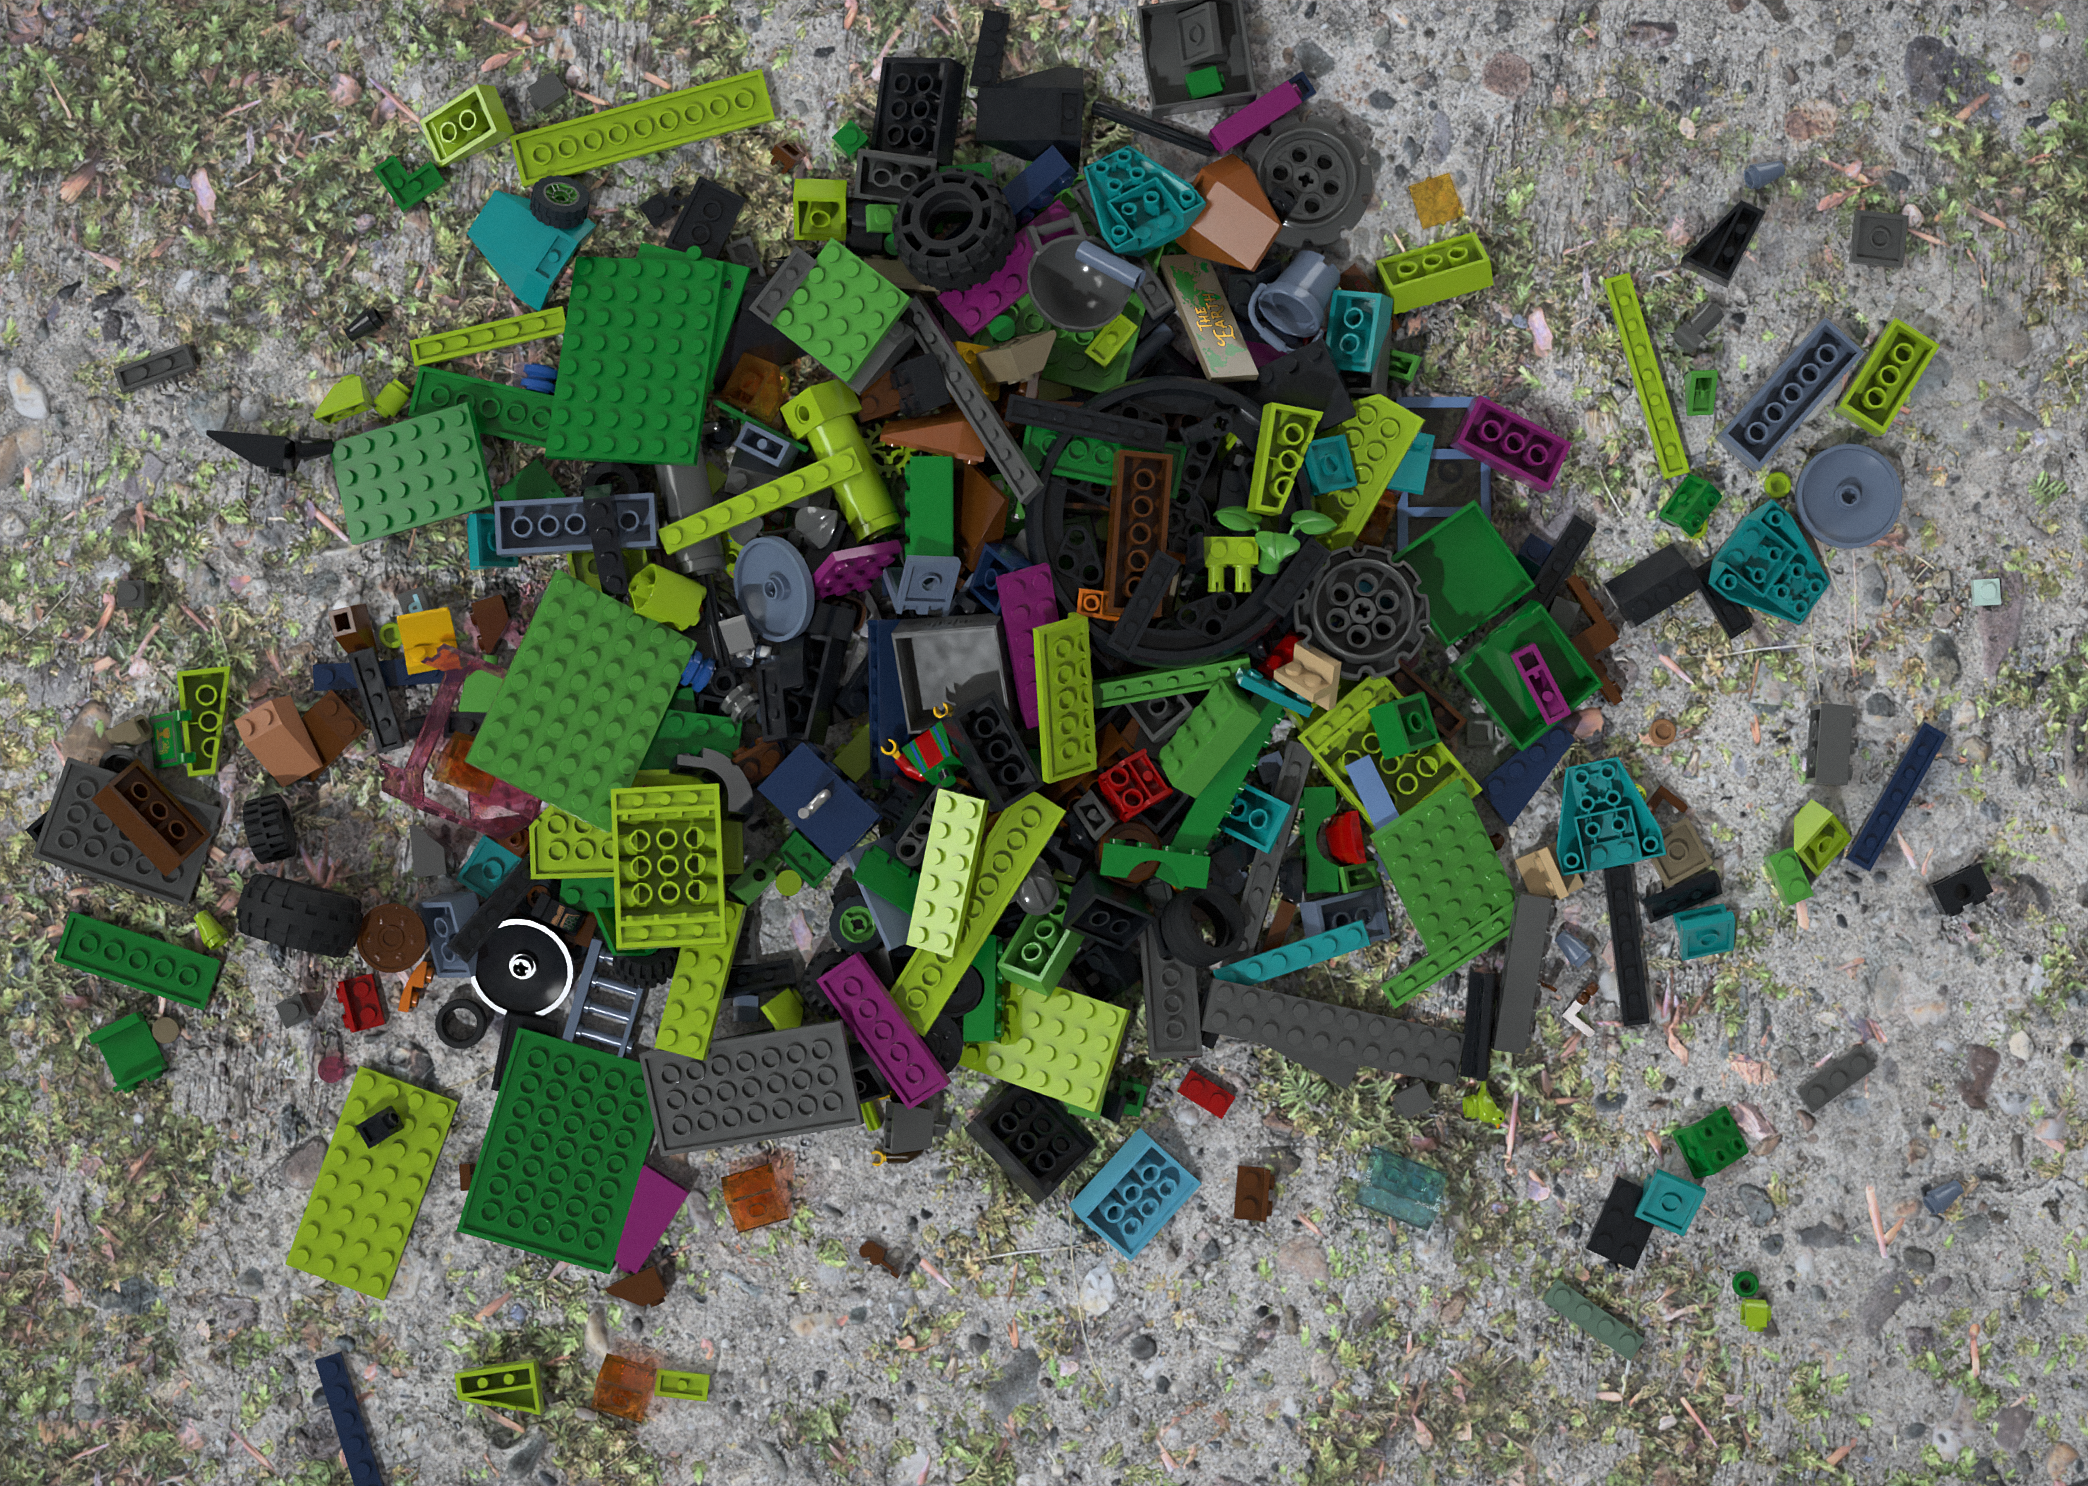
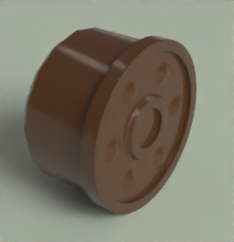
(1132, 832)
(392, 938)

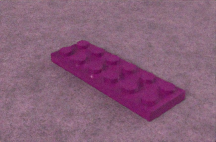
(978, 307)
(1026, 603)
(883, 1030)

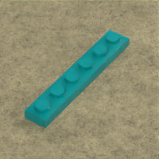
(1296, 955)

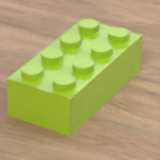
(1886, 377)

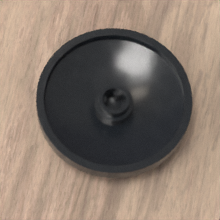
(524, 967)

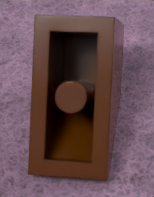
(641, 1288)

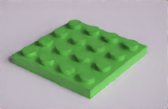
(841, 311)

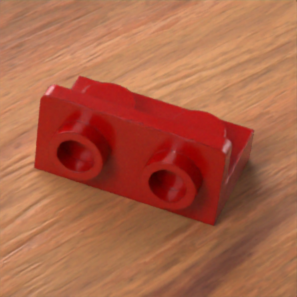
(360, 1003)

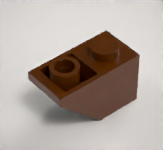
(492, 620)
(352, 627)

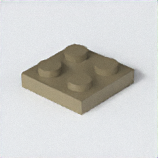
(1683, 853)

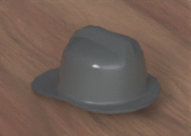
(1038, 890)

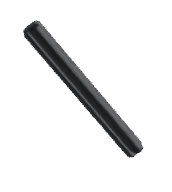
(1152, 128)

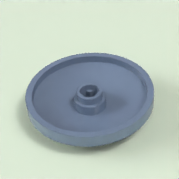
(1848, 496)
(774, 588)

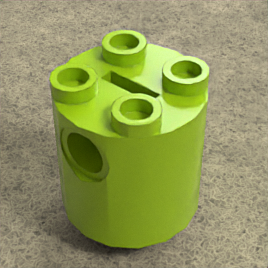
(666, 597)

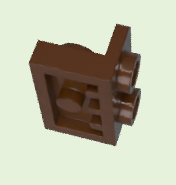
(758, 759)
(1252, 1193)

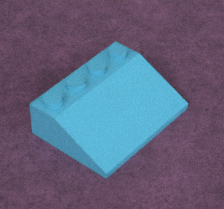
(1134, 1194)

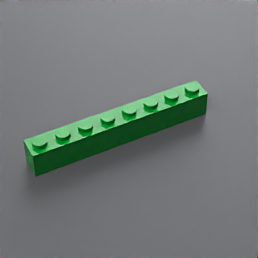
(1214, 802)

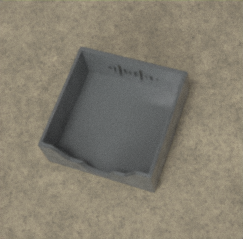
(1162, 62)
(952, 663)

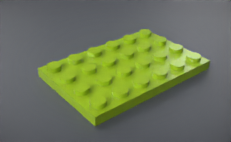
(1053, 1044)

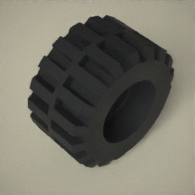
(602, 470)
(269, 828)
(647, 969)
(813, 992)

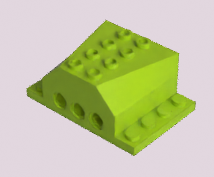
(1349, 735)
(668, 866)

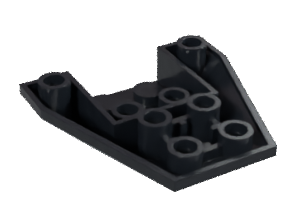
(1033, 114)

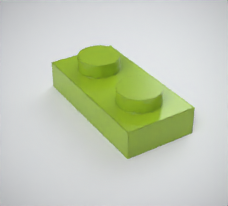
(1111, 341)
(682, 1384)

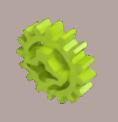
(875, 450)

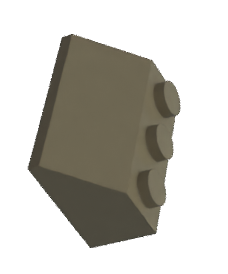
(899, 276)
(1016, 358)

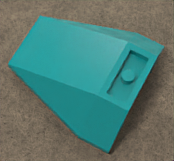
(1140, 202)
(523, 249)
(1769, 566)
(1604, 820)

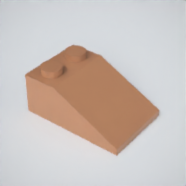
(279, 740)

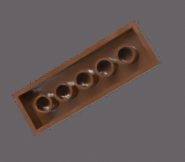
(1135, 523)

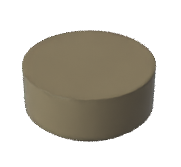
(166, 1030)

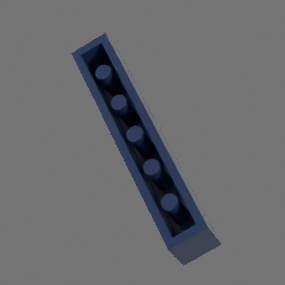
(1034, 187)
(885, 701)

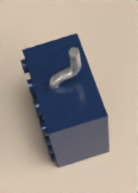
(821, 801)

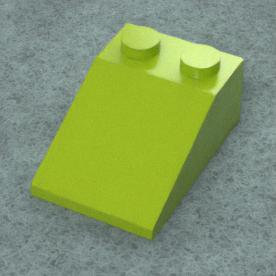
(467, 125)

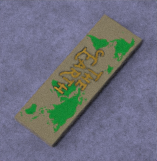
(1208, 319)

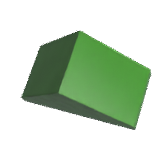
(1402, 367)
(1700, 392)
(1358, 877)

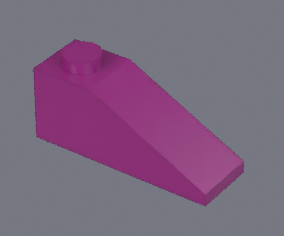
(1540, 683)

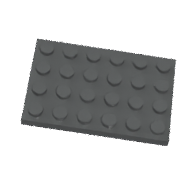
(89, 843)

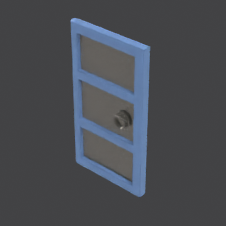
(1441, 499)

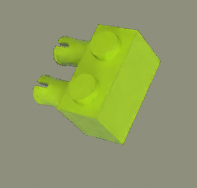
(1230, 551)

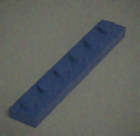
(341, 677)
(1895, 796)
(348, 1420)

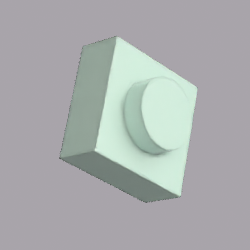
(1985, 592)

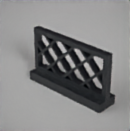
(1477, 1025)

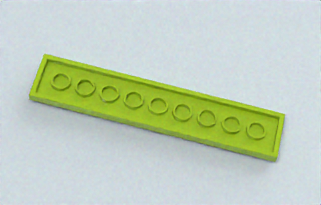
(643, 128)
(999, 871)

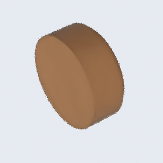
(1662, 732)

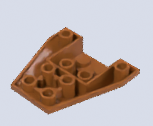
(1237, 216)
(937, 433)

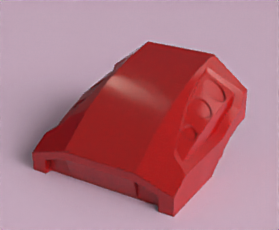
(1133, 786)
(1345, 838)

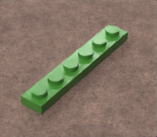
(1165, 682)
(1446, 960)

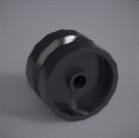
(967, 996)

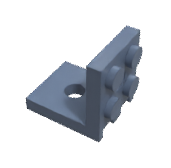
(923, 583)

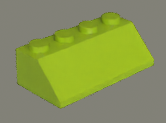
(1435, 272)

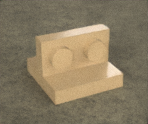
(1311, 675)
(1543, 875)

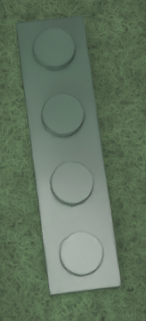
(1593, 1319)

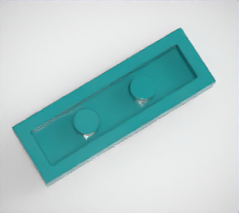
(1273, 691)

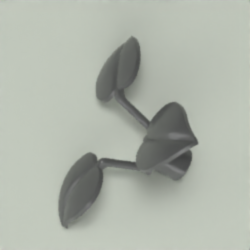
(813, 528)

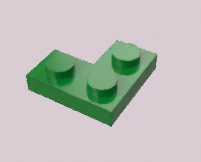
(405, 188)

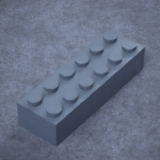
(1789, 395)
(562, 526)

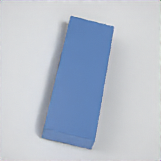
(1372, 792)

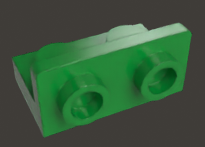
(1691, 504)

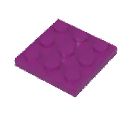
(853, 568)

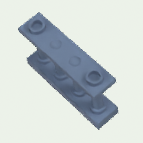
(583, 1003)

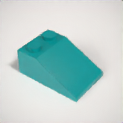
(1358, 328)
(1256, 818)

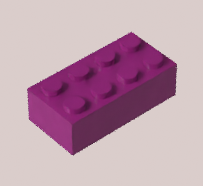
(1510, 444)

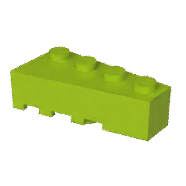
(1279, 455)
(208, 696)

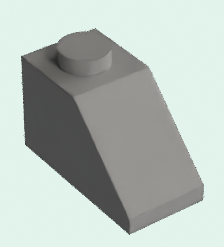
(738, 636)

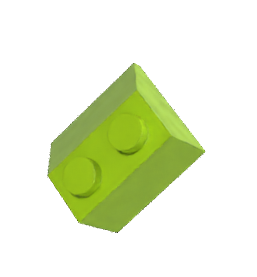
(820, 209)

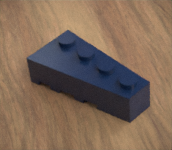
(1519, 777)

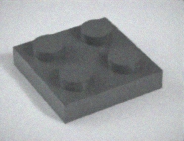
(1878, 239)

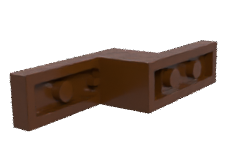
(1595, 637)

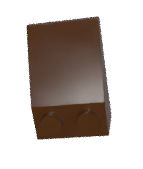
(333, 729)

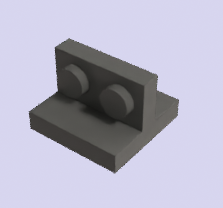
(1201, 35)

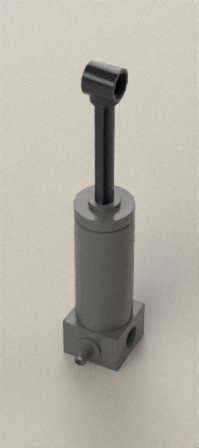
(683, 494)

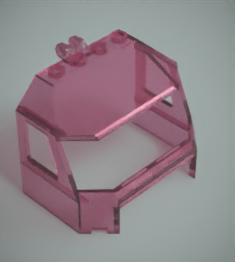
(507, 806)

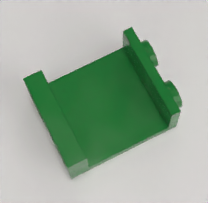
(130, 1052)

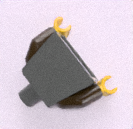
(907, 1131)

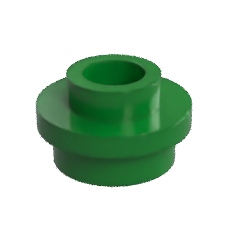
(1753, 1284)

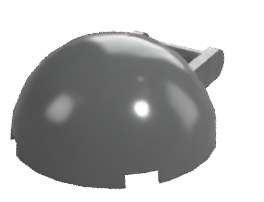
(1067, 290)

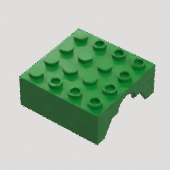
(929, 506)
(1465, 573)
(1499, 688)

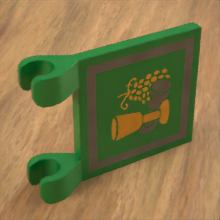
(167, 739)

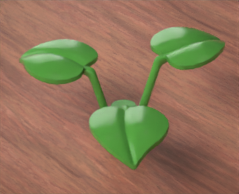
(1274, 546)

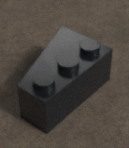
(1724, 247)

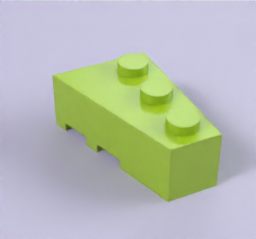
(504, 1385)

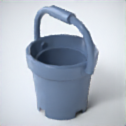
(1296, 299)

